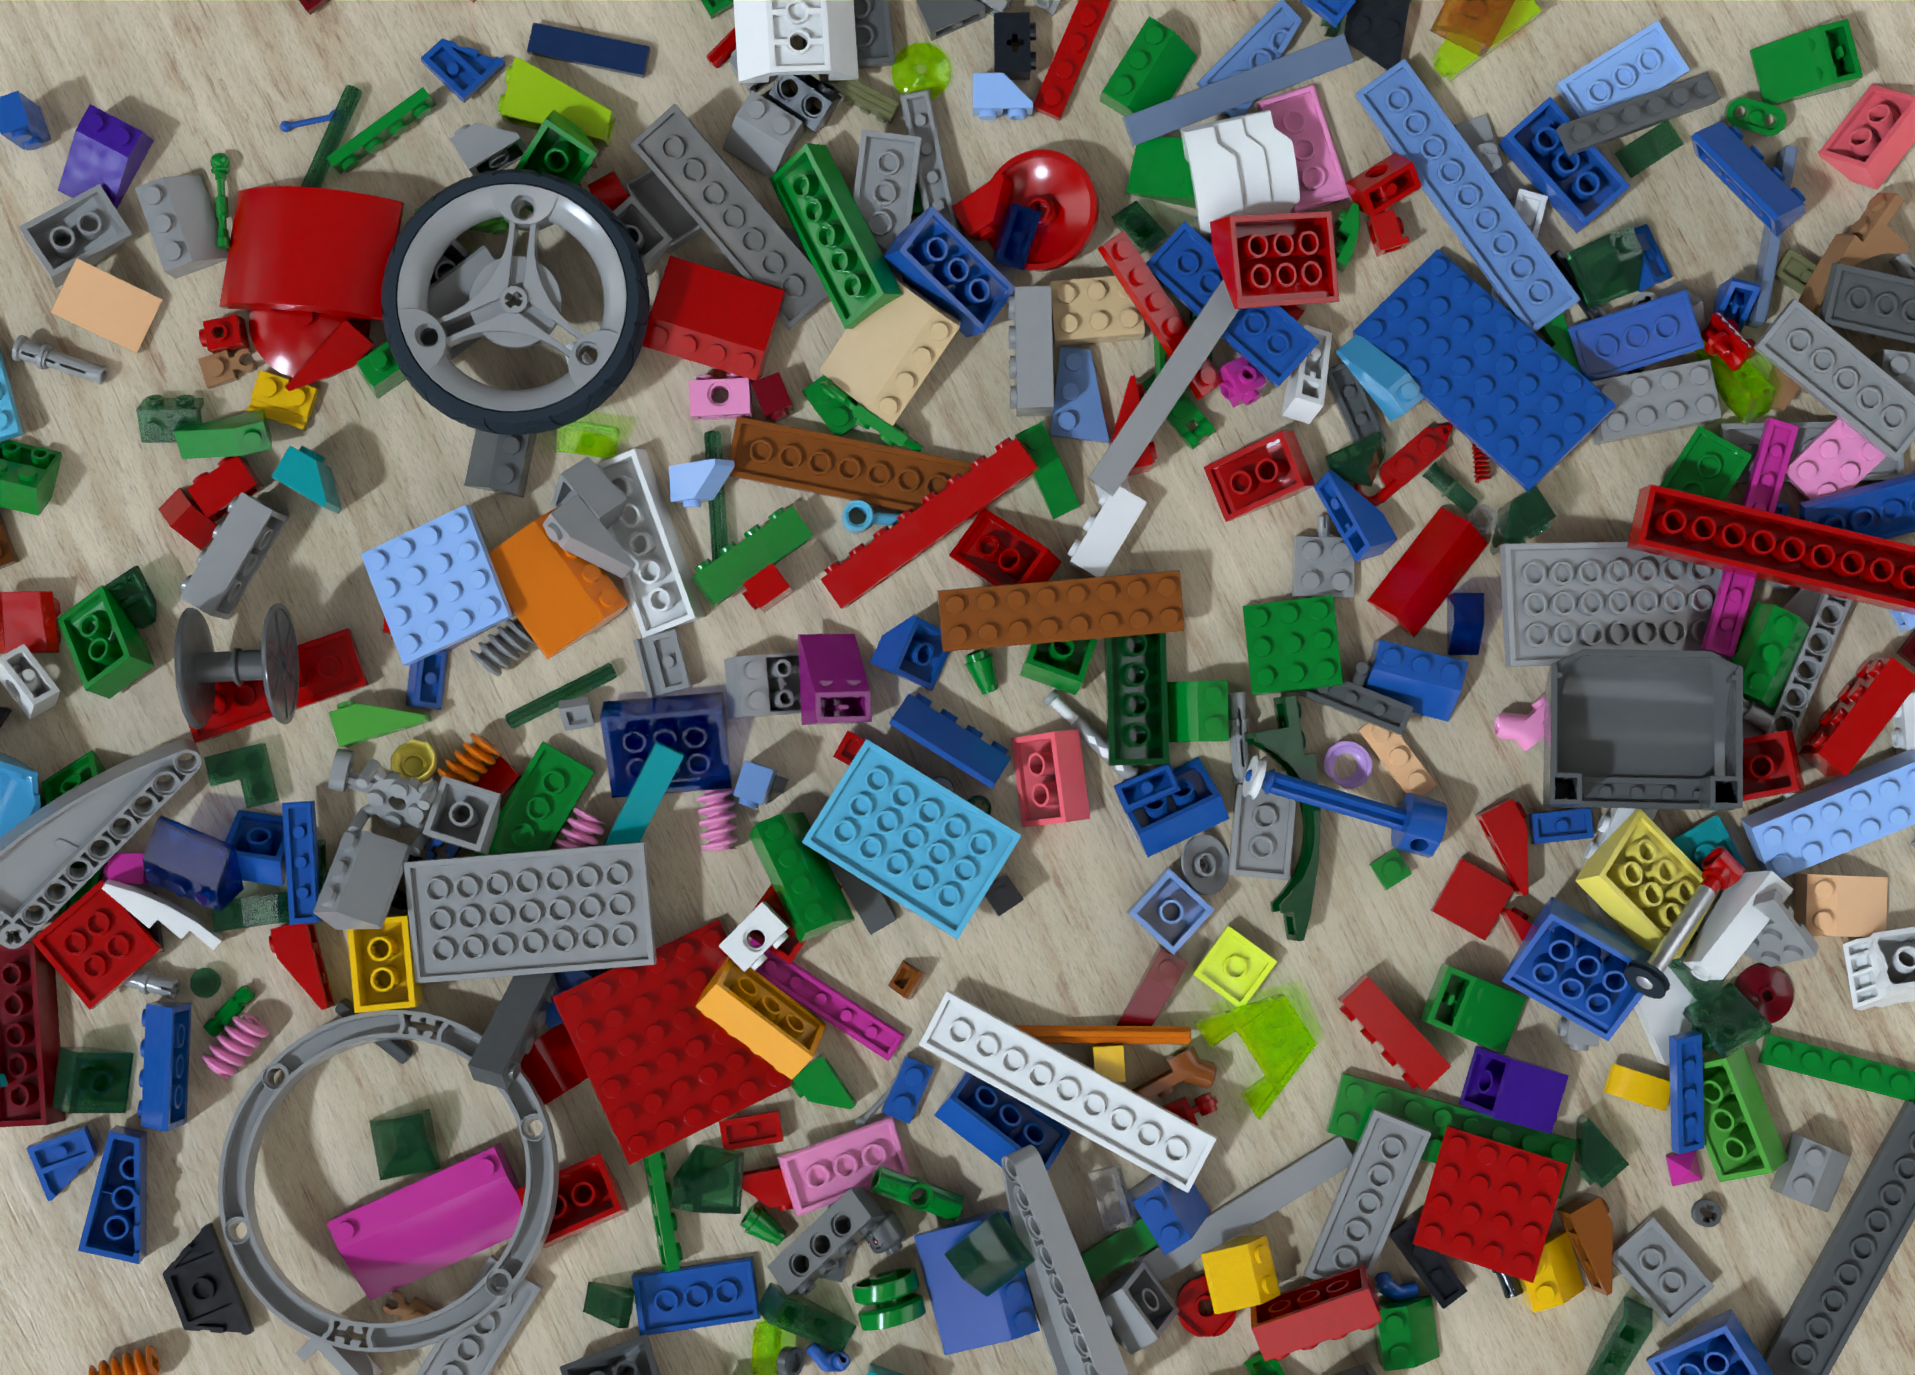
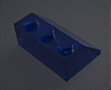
(192, 864)

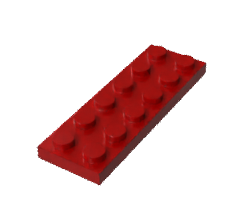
(326, 670)

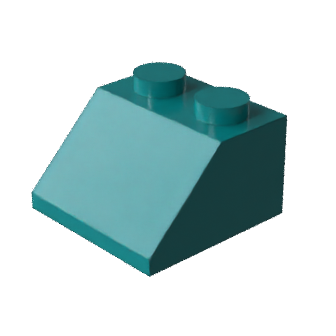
(307, 475)

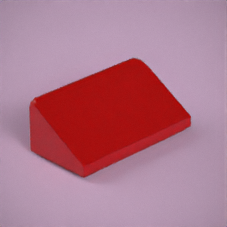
(499, 778)

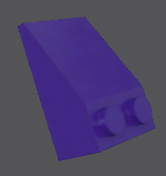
(103, 154)

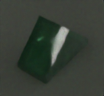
(1359, 460)

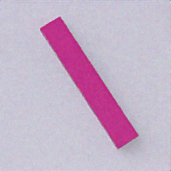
(830, 1004)

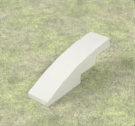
(151, 907)

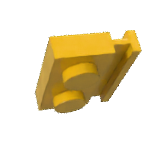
(282, 405)

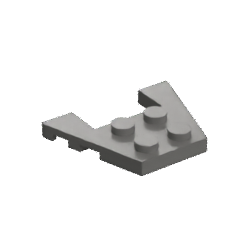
(1782, 937)

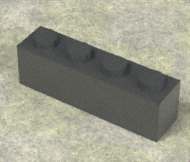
(512, 1029)

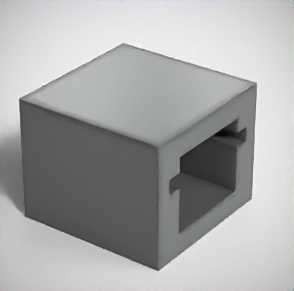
(779, 784)

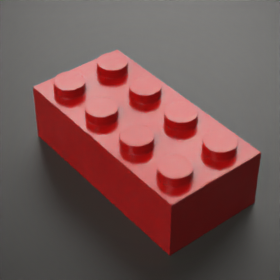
(1857, 716)
(1316, 1313)

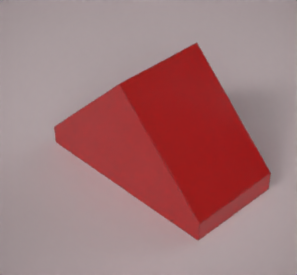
(188, 519)

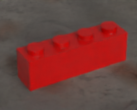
(1394, 1033)

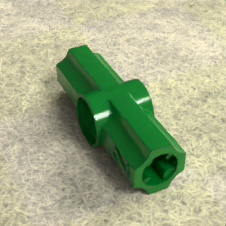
(901, 1186)

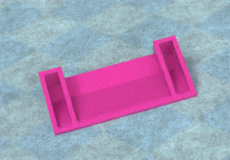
(430, 1223)

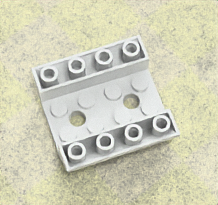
(767, 27)

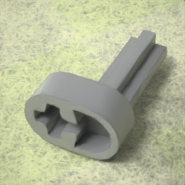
(341, 774)

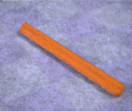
(1109, 1034)

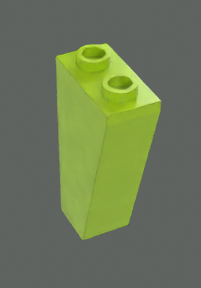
(535, 94)

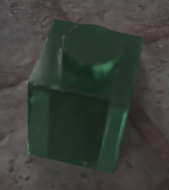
(1596, 1155)

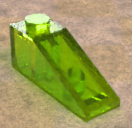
(1743, 390)

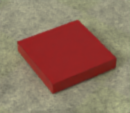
(1472, 899)

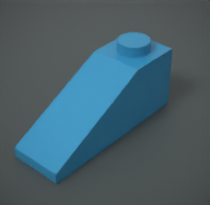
(1381, 377)

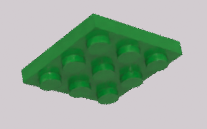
(1292, 645)

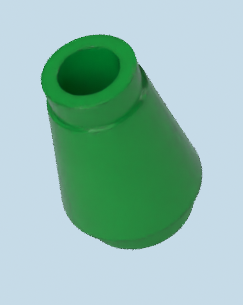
(982, 669)
(762, 1225)

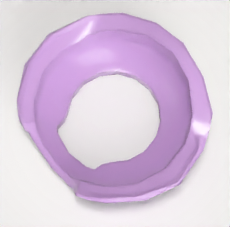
(1363, 759)

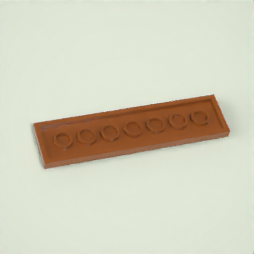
(837, 465)
(1060, 610)

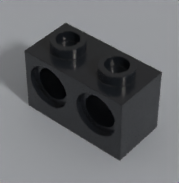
(802, 103)

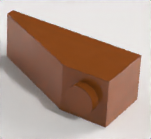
(1591, 1237)

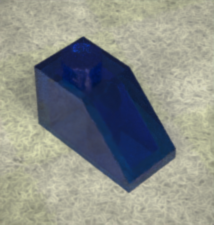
(1464, 623)

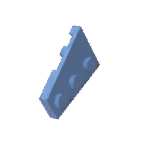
(1077, 398)

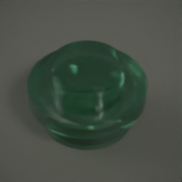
(205, 982)

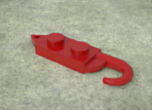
(1409, 462)

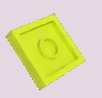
(1234, 967)

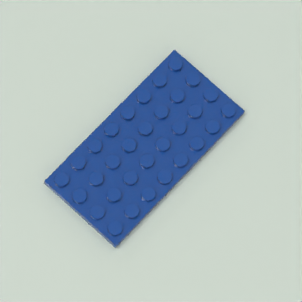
(1486, 370)

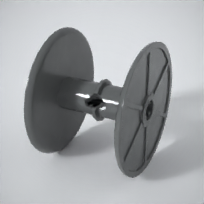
(201, 667)

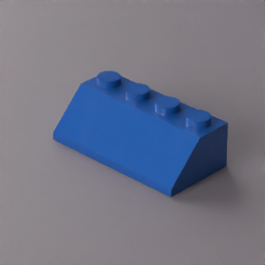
(1748, 176)
(949, 271)
(949, 740)
(165, 1065)
(999, 1122)

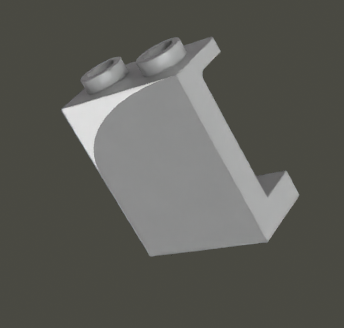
(345, 1361)

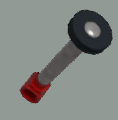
(1719, 873)

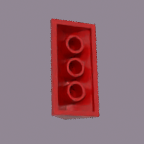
(1428, 571)

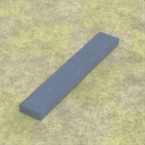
(1770, 247)

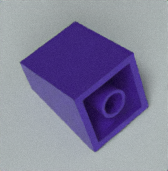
(1513, 1090)

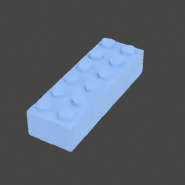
(1834, 817)

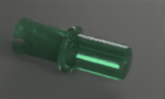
(1450, 488)

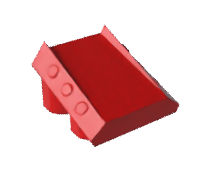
(29, 620)

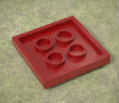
(96, 945)

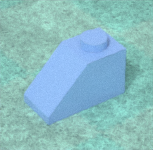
(698, 481)

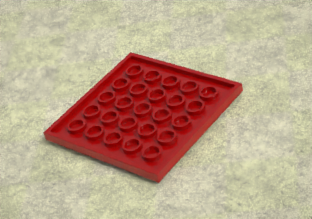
(655, 1054)

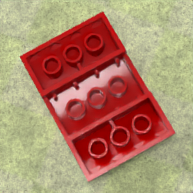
(310, 251)

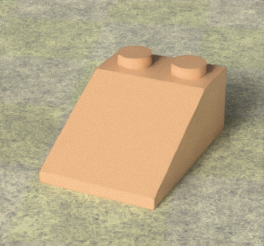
(1841, 904)

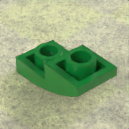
(1348, 230)

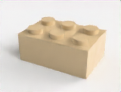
(1093, 312)

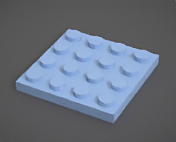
(436, 585)

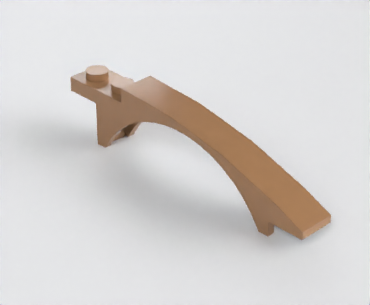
(1867, 238)

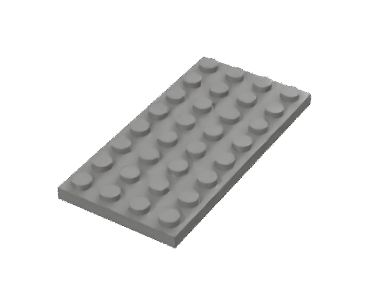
(1600, 598)
(530, 912)

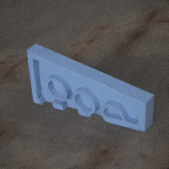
(1258, 46)

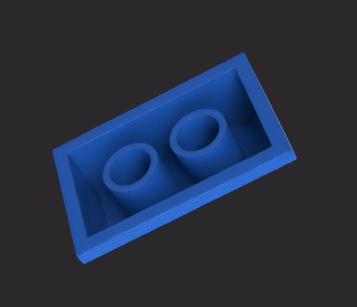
(1416, 678)
(1180, 814)

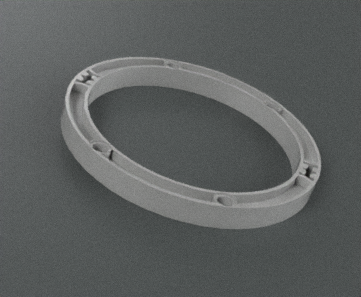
(238, 1176)

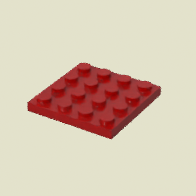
(1490, 1204)

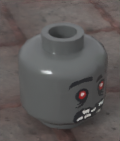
(888, 1235)

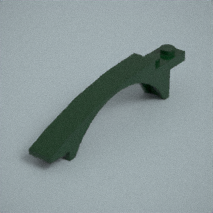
(1286, 748)

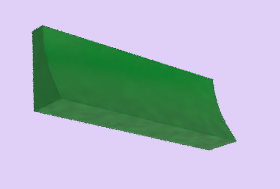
(834, 234)

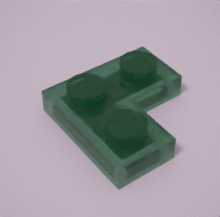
(251, 767)

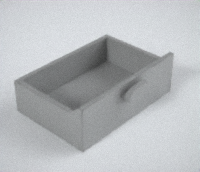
(664, 208)

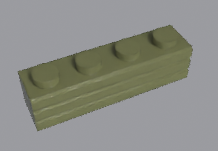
(866, 99)

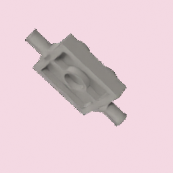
(1322, 564)

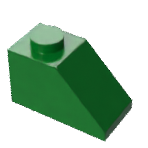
(822, 1084)

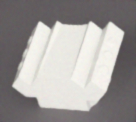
(1881, 968)

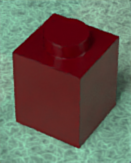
(773, 397)

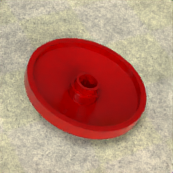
(1064, 196)
(291, 337)

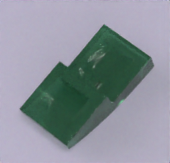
(1649, 148)

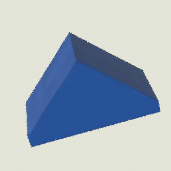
(1736, 299)

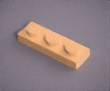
(1397, 759)

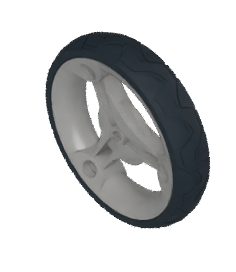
(513, 276)

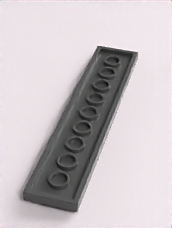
(1851, 1259)

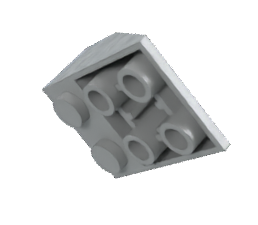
(763, 685)

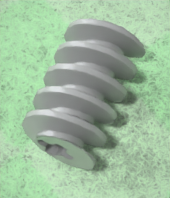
(503, 647)

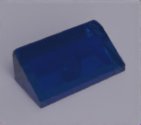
(1016, 236)

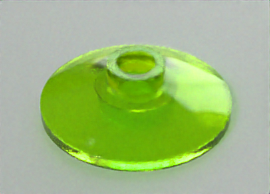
(936, 76)

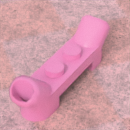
(1523, 728)

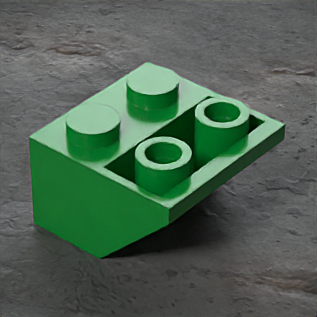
(27, 476)

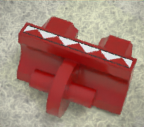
(1727, 342)

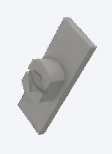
(1480, 139)

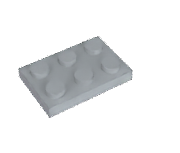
(1261, 836)
(1660, 1271)

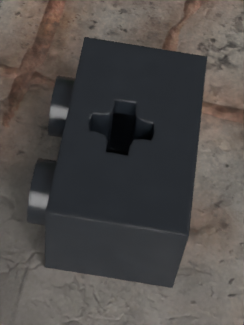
(1009, 29)

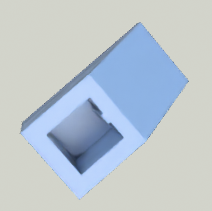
(998, 96)

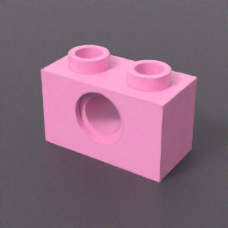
(738, 402)

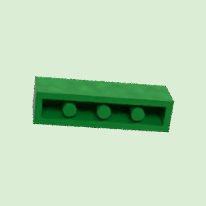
(742, 561)

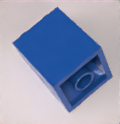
(1169, 1211)

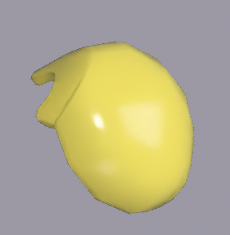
(414, 760)

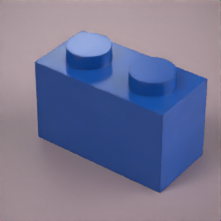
(22, 121)

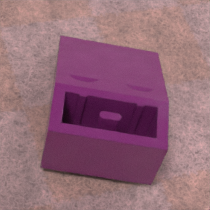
(832, 680)

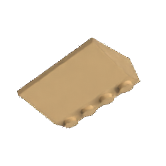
(891, 353)

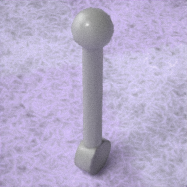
(862, 1120)

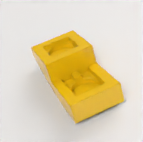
(1638, 1087)

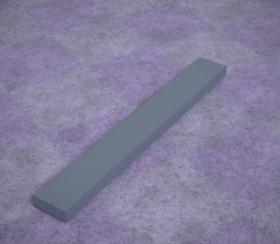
(1238, 90)

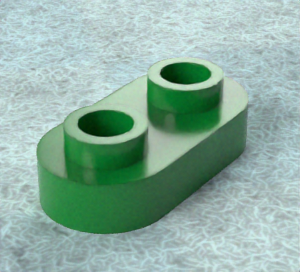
(1754, 116)

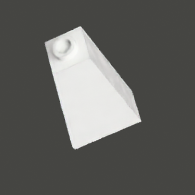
(1732, 925)

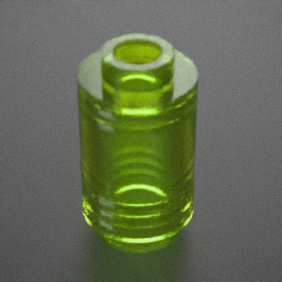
(765, 1348)

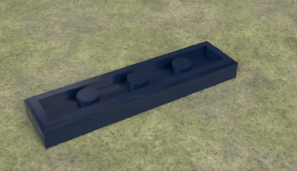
(588, 50)

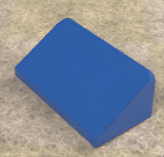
(1654, 266)
(427, 681)
(1147, 788)

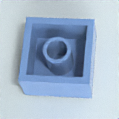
(1170, 911)

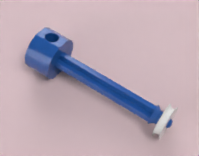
(1415, 823)

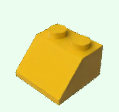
(1240, 1273)
(1556, 1276)

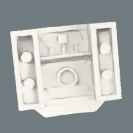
(1240, 169)

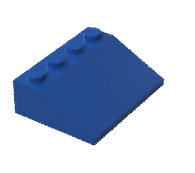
(1576, 968)
(961, 1312)
(1711, 1348)

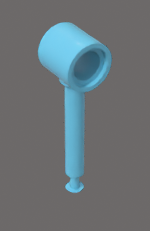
(870, 517)

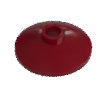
(1756, 980)

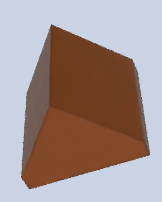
(906, 980)

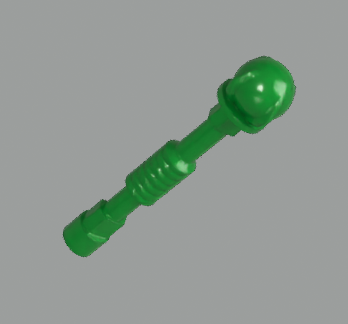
(220, 168)

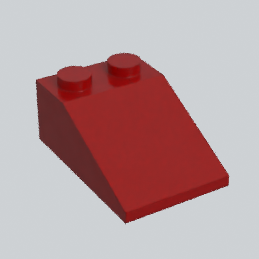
(1259, 475)
(1003, 553)
(1770, 765)

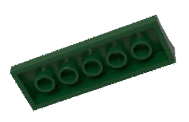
(1137, 700)

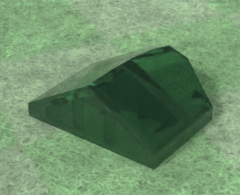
(134, 597)

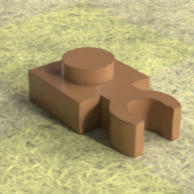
(222, 368)
(407, 1310)

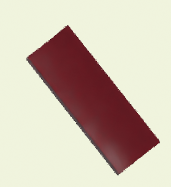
(28, 1037)

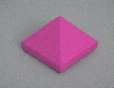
(1683, 1168)

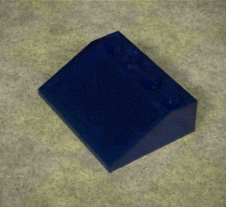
(684, 722)

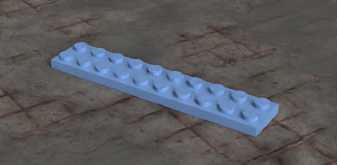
(1467, 197)

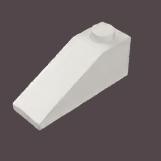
(1307, 383)

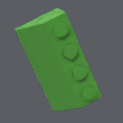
(1737, 1120)

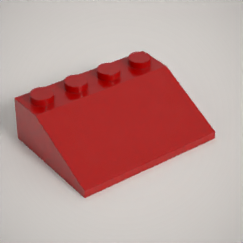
(1277, 259)
(714, 318)

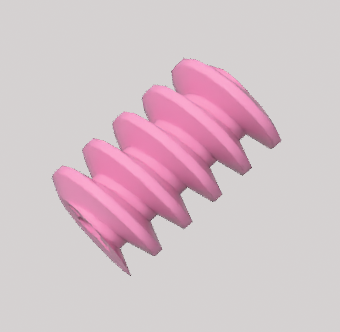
(717, 819)
(582, 830)
(236, 1045)

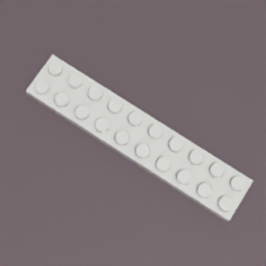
(1068, 1091)

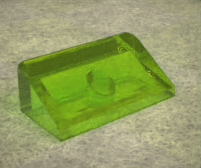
(588, 440)

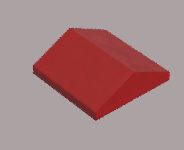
(553, 1064)

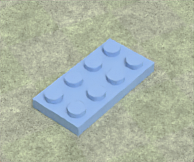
(1624, 73)

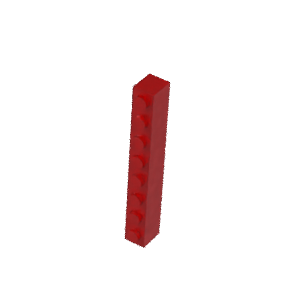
(930, 522)

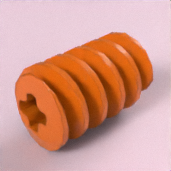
(471, 761)
(138, 1366)

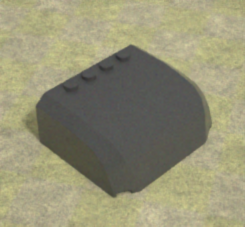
(1644, 731)

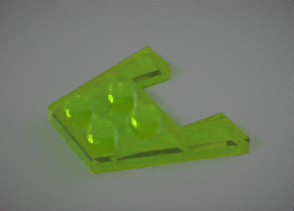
(1273, 1039)

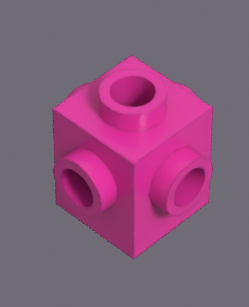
(1241, 382)

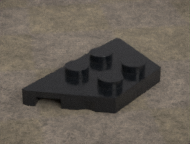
(1378, 29)
(206, 1288)

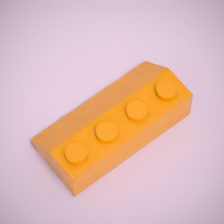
(761, 1017)

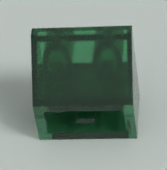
(1521, 517)

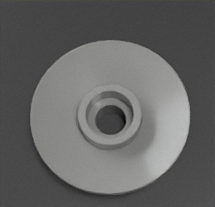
(1205, 864)

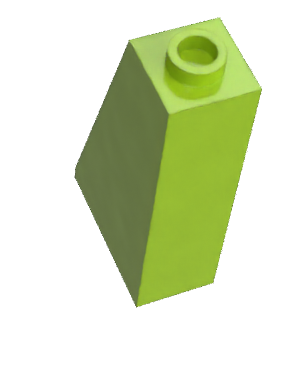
(1453, 60)

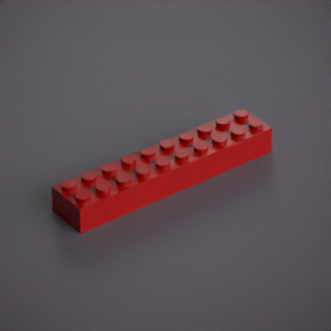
(1774, 548)

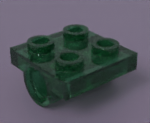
(1726, 1020)

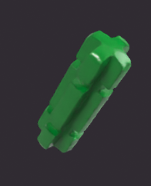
(231, 1008)

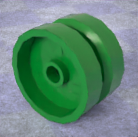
(888, 1299)

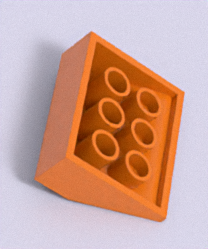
(553, 590)

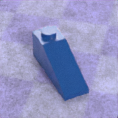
(1356, 519)

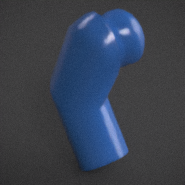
(1393, 1290)
(828, 1360)

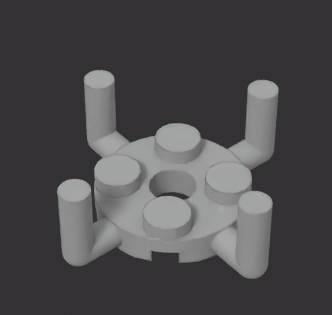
(395, 814)

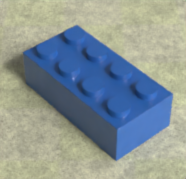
(1575, 184)

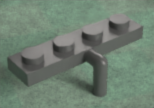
(1362, 702)

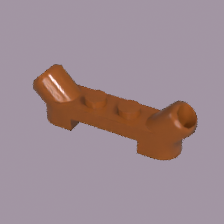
(1185, 1067)

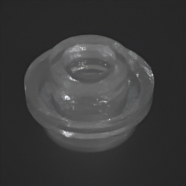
(1490, 515)

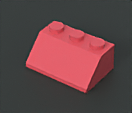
(1872, 136)
(1050, 778)

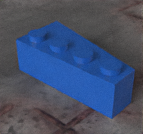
(118, 1204)

